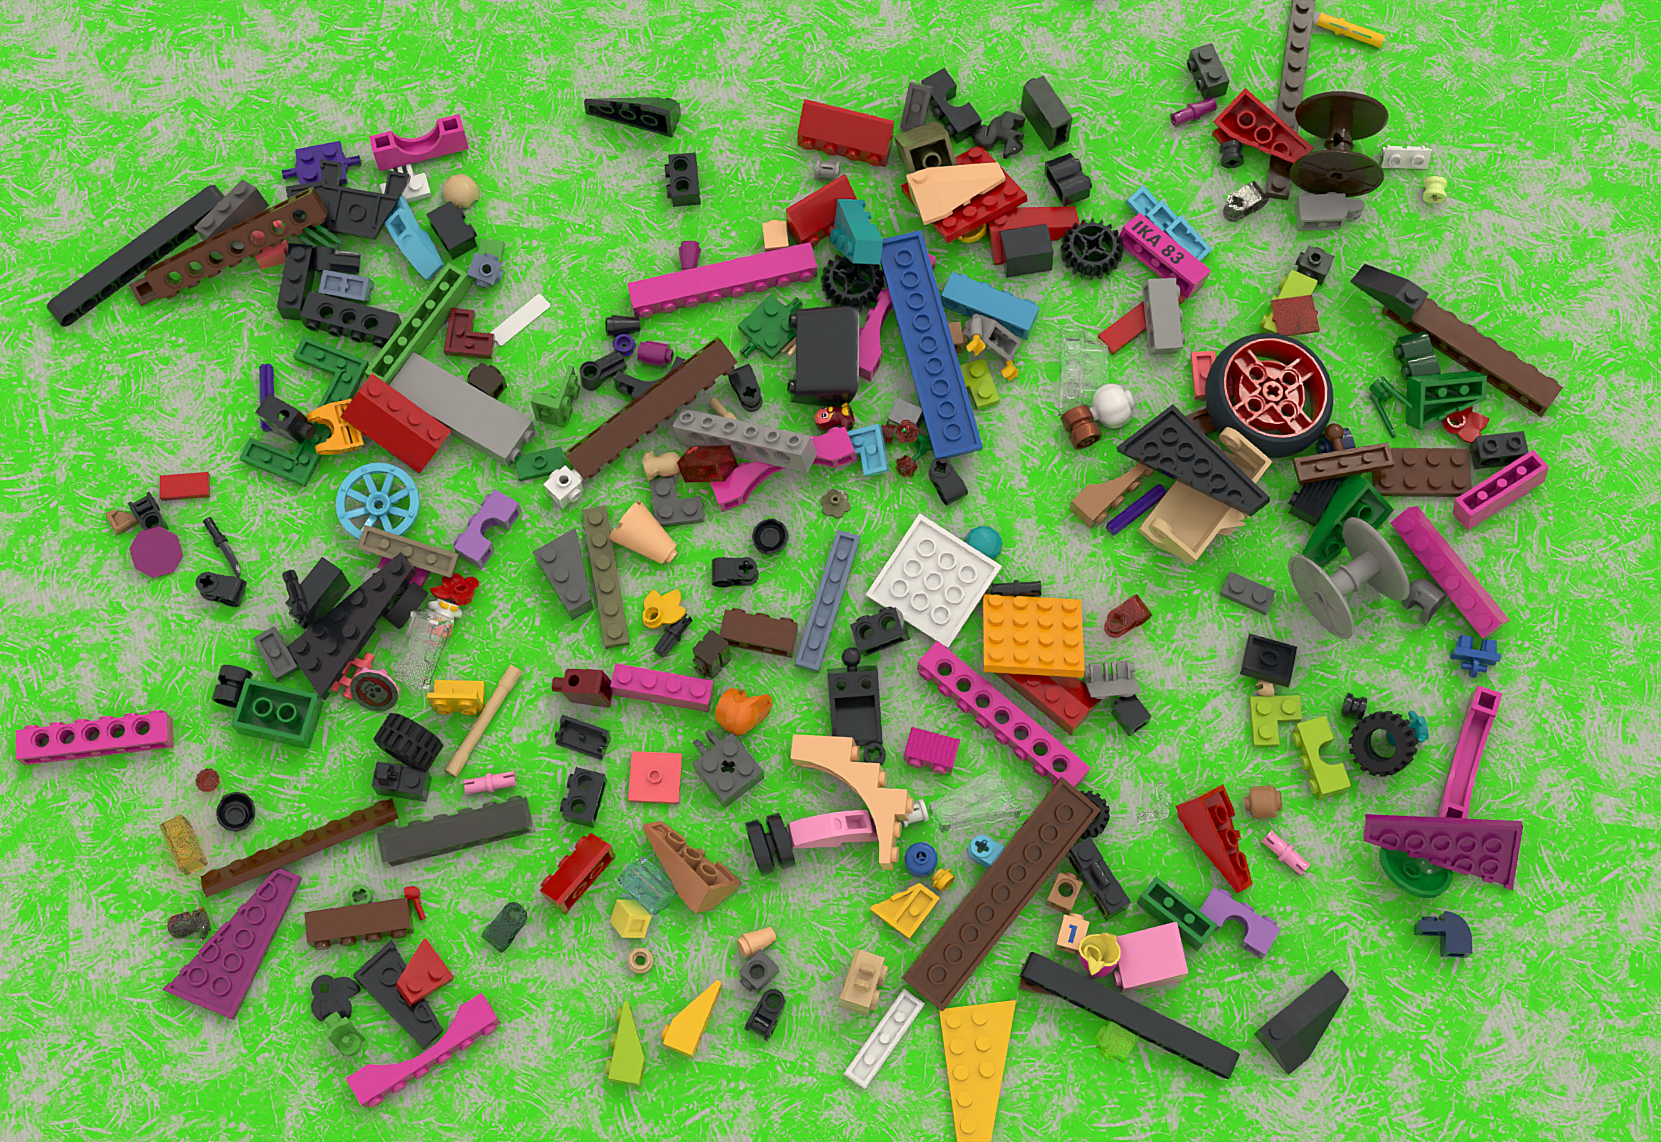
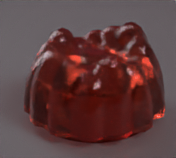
(207, 780)

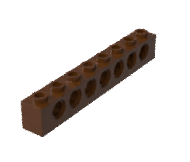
(307, 200)

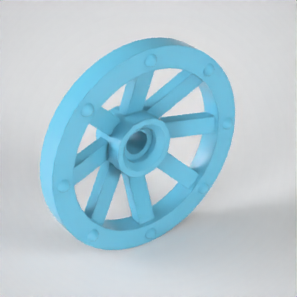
(378, 498)

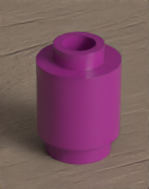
(655, 353)

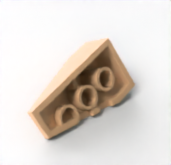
(944, 188)

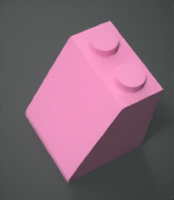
(1150, 958)

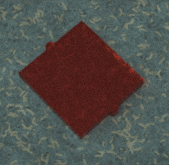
(1295, 315)

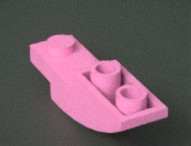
(833, 829)

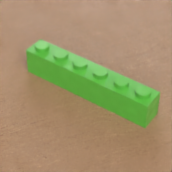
(421, 323)

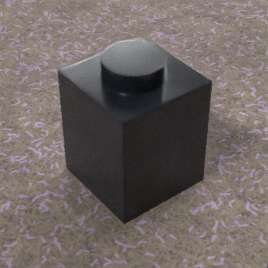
(1130, 714)

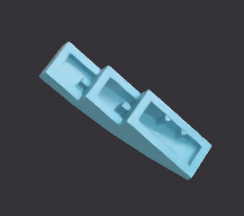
(1162, 216)

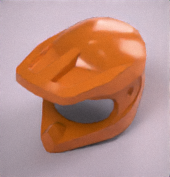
(740, 713)

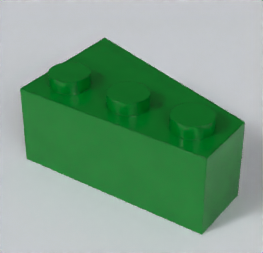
(1441, 395)

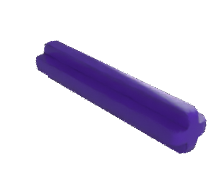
(266, 379)
(1136, 509)

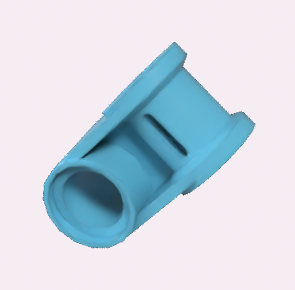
(990, 852)

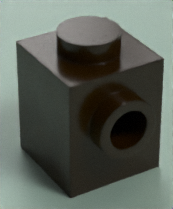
(487, 379)

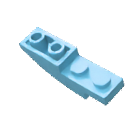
(413, 241)

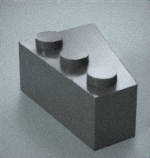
(565, 572)

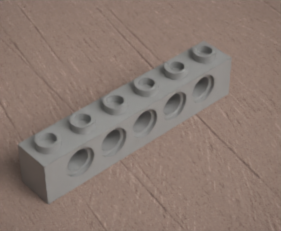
(746, 439)

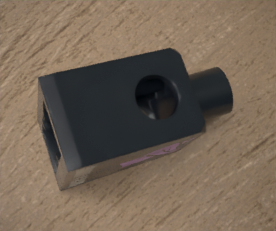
(294, 424)

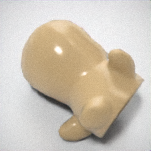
(662, 465)

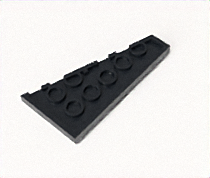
(345, 630)

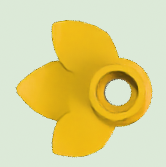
(664, 608)

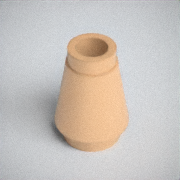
(753, 941)

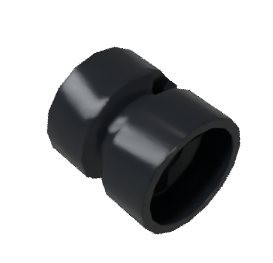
(231, 685)

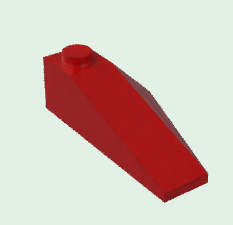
(1257, 126)

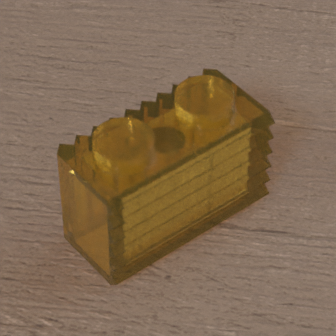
(183, 844)

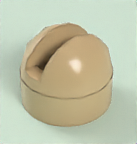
(1268, 689)

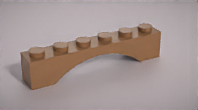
(1097, 499)

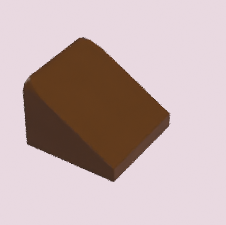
(143, 291)

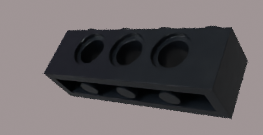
(319, 305)

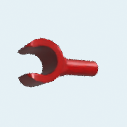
(413, 893)

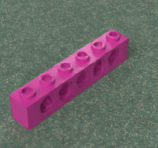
(158, 737)

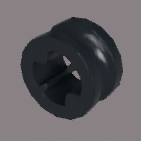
(871, 748)

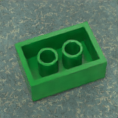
(277, 713)

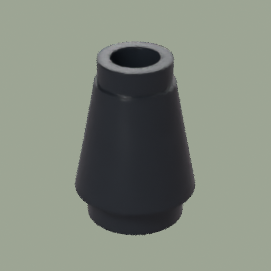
(620, 325)

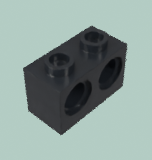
(683, 179)
(1498, 449)
(880, 638)
(590, 798)

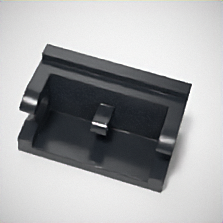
(582, 737)

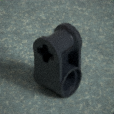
(745, 385)
(948, 485)
(148, 512)
(731, 571)
(225, 589)
(766, 1016)

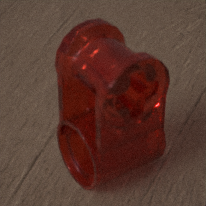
(1129, 615)

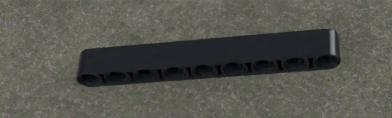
(133, 258)
(1129, 1015)

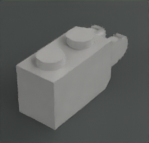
(1325, 211)

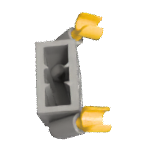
(994, 338)

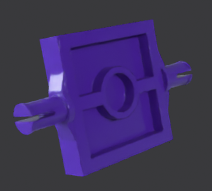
(308, 166)

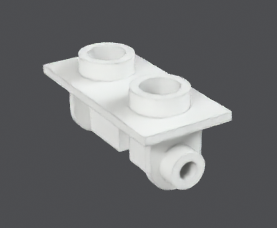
(1405, 158)

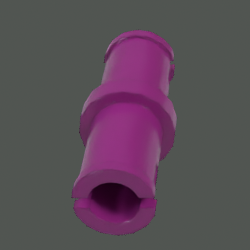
(1193, 111)

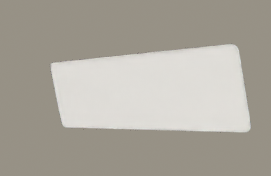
(520, 319)

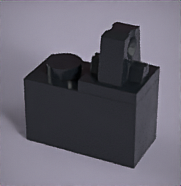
(401, 781)

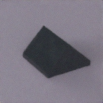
(1026, 250)

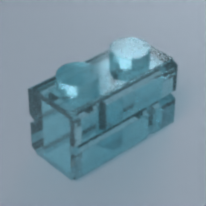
(647, 885)

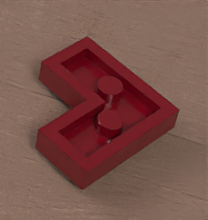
(461, 338)

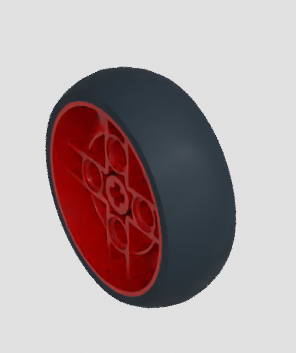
(1297, 366)

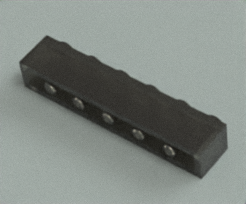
(456, 831)

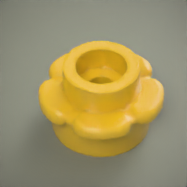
(943, 879)

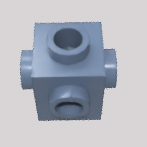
(487, 261)

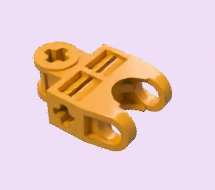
(344, 436)

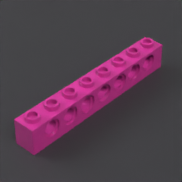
(940, 657)

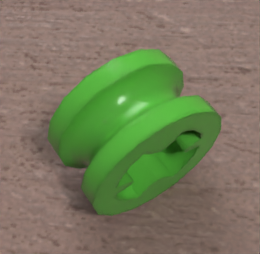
(359, 889)

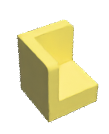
(630, 919)

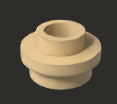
(636, 953)

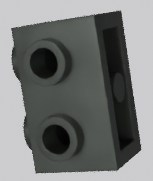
(1208, 71)

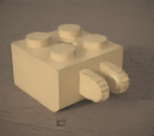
(862, 981)

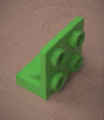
(558, 410)

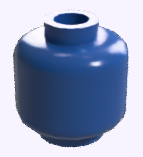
(915, 866)

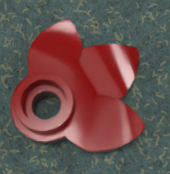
(1468, 424)
(456, 589)

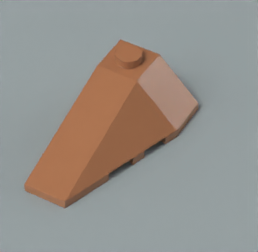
(694, 877)

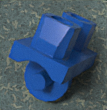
(1486, 654)

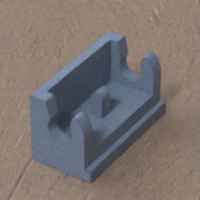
(346, 286)

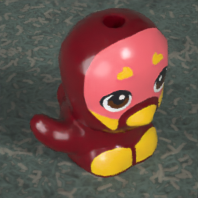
(833, 417)

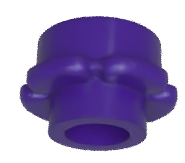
(624, 339)

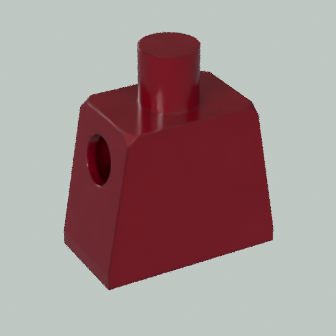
(585, 687)

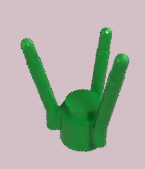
(1384, 390)

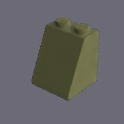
(925, 147)

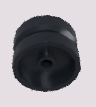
(769, 844)

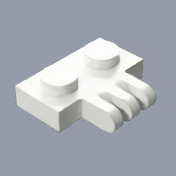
(417, 187)

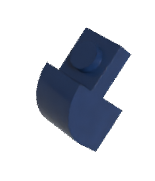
(1453, 933)

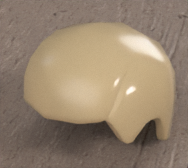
(461, 191)

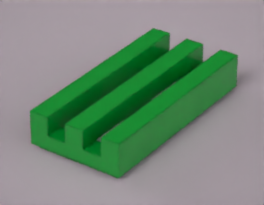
(318, 238)

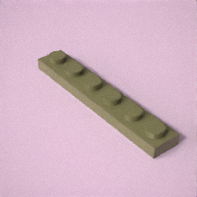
(605, 577)

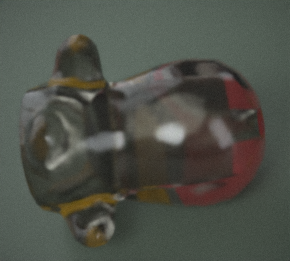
(188, 923)

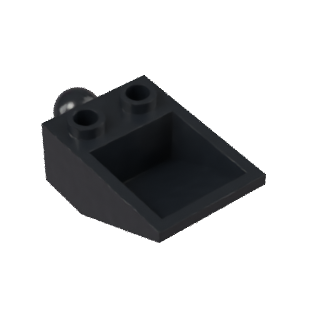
(855, 708)

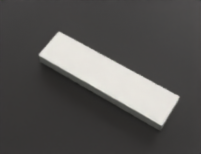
(884, 1039)

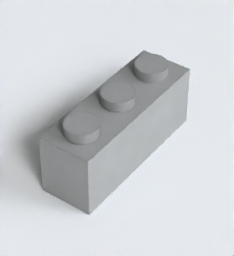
(1163, 315)

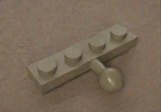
(417, 553)

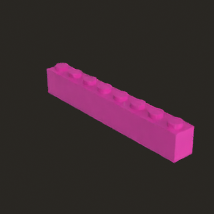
(722, 280)

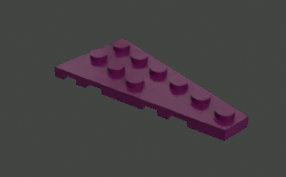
(1458, 844)
(232, 956)

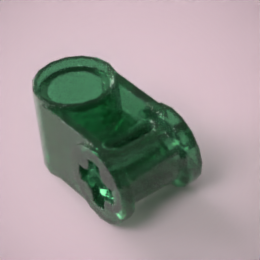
(502, 929)

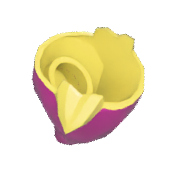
(1099, 954)

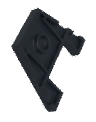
(355, 210)

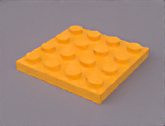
(1033, 636)

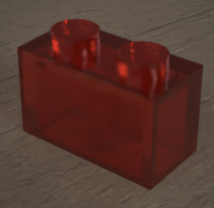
(707, 464)

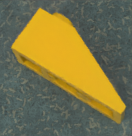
(689, 1025)

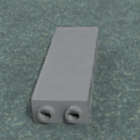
(464, 409)

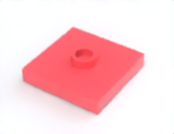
(655, 777)

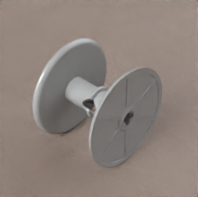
(1371, 561)

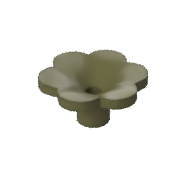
(837, 507)

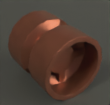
(1082, 429)

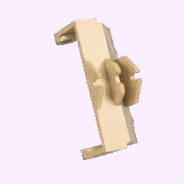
(1188, 519)

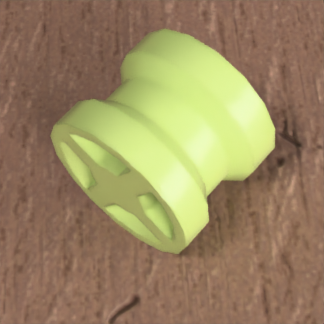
(1434, 189)

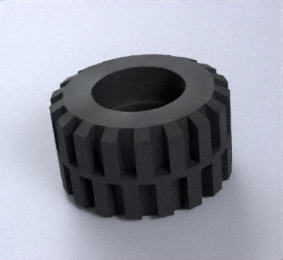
(1398, 729)
(408, 742)

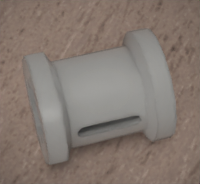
(827, 170)

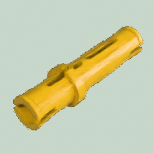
(1324, 22)

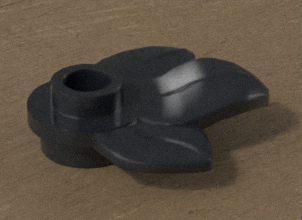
(335, 999)

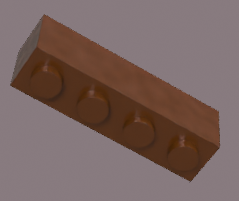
(359, 922)

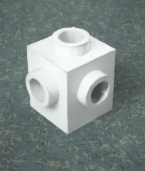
(564, 486)

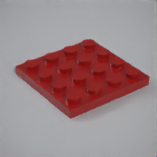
(982, 206)

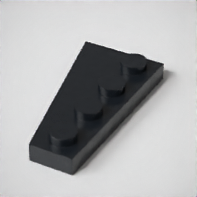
(379, 979)

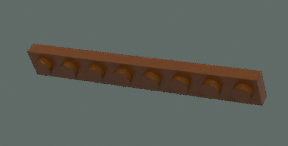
(298, 847)

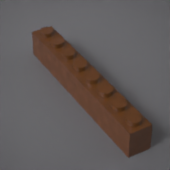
(1482, 355)
(650, 408)

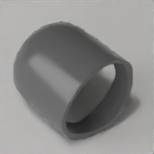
(1425, 596)

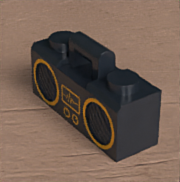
(1098, 878)

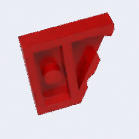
(423, 974)

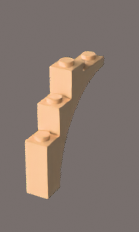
(838, 758)

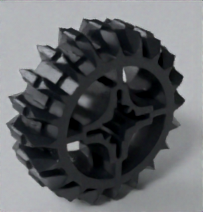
(1087, 237)
(867, 290)

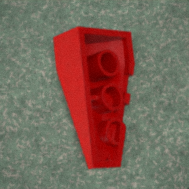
(1057, 220)
(1211, 827)

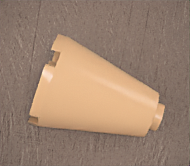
(644, 535)

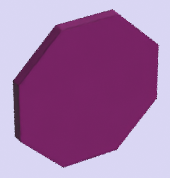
(156, 551)

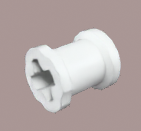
(919, 813)

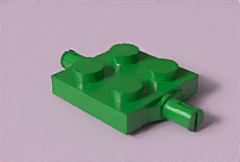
(768, 327)

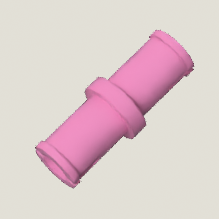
(490, 782)
(1285, 853)

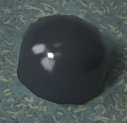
(770, 537)
(235, 811)

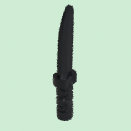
(221, 541)

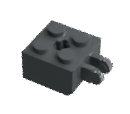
(725, 754)

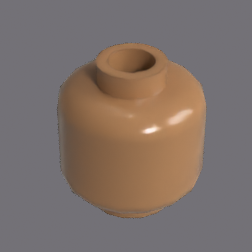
(1263, 802)

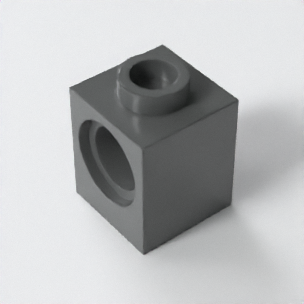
(760, 960)

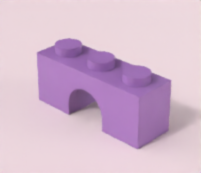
(495, 511)
(1259, 930)

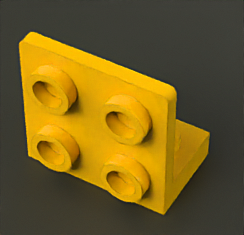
(457, 697)

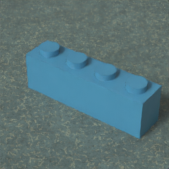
(980, 298)

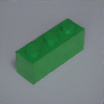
(1171, 907)

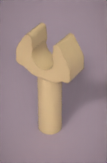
(720, 410)

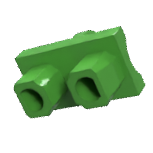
(343, 1035)

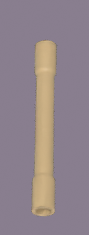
(504, 687)

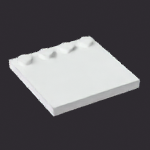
(934, 580)

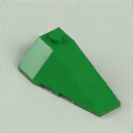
(1352, 499)

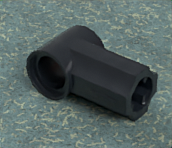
(333, 260)
(603, 369)

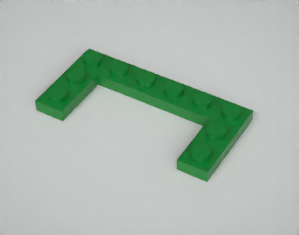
(300, 466)

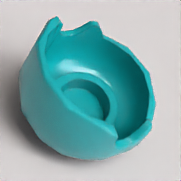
(985, 541)

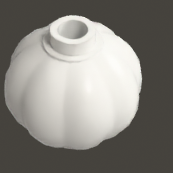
(1112, 406)

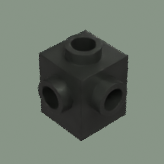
(1314, 263)

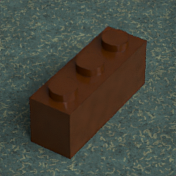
(759, 632)

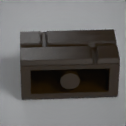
(711, 655)

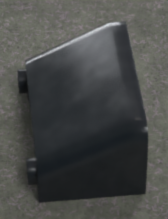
(825, 355)

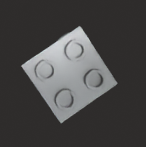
(1106, 685)

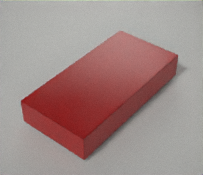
(184, 486)

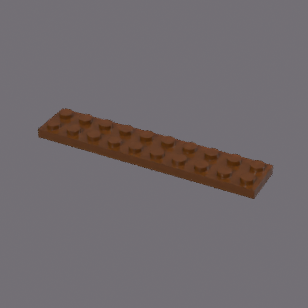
(1001, 894)

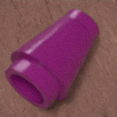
(689, 254)

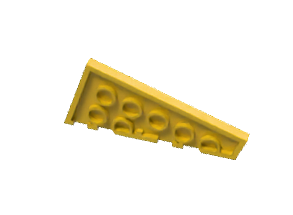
(975, 1062)

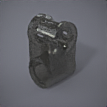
(1244, 202)

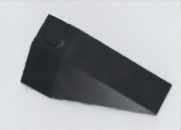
(1300, 1025)

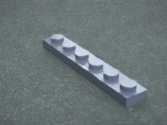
(827, 601)

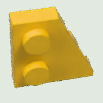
(907, 909)

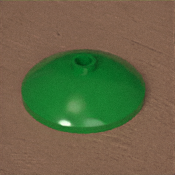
(1415, 875)

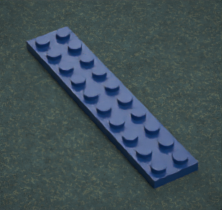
(929, 346)

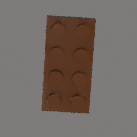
(1425, 473)

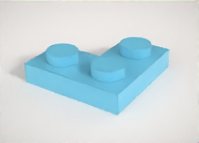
(871, 446)

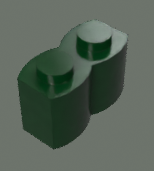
(1416, 355)

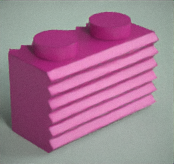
(931, 751)

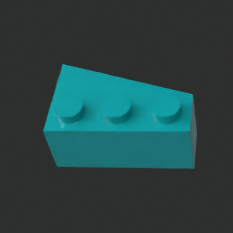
(855, 234)

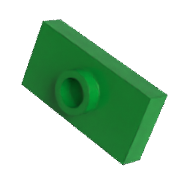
(539, 463)

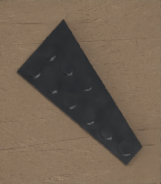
(1185, 454)

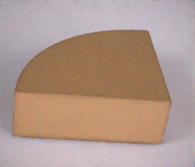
(121, 520)

